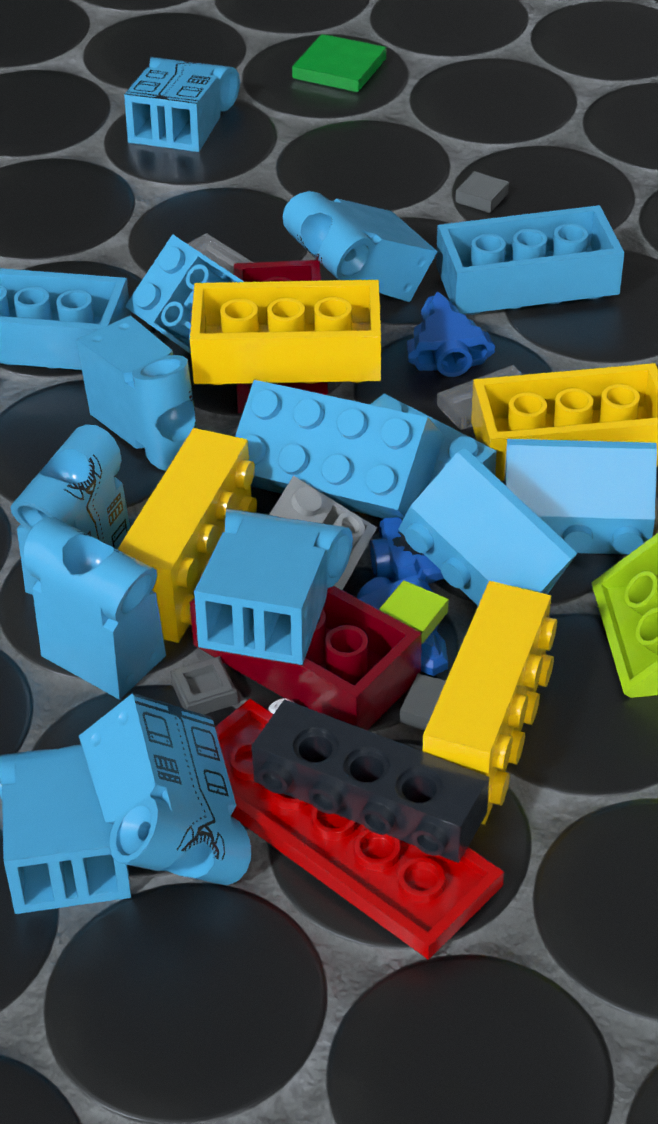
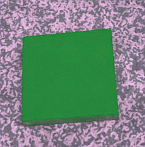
(339, 63)

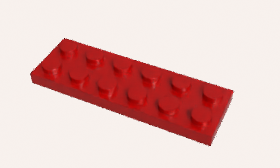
(391, 881)

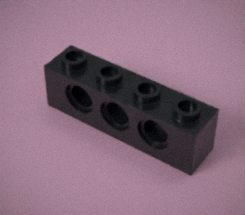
(371, 780)

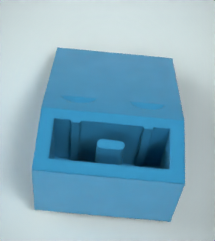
(167, 289)

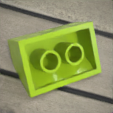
(630, 617)

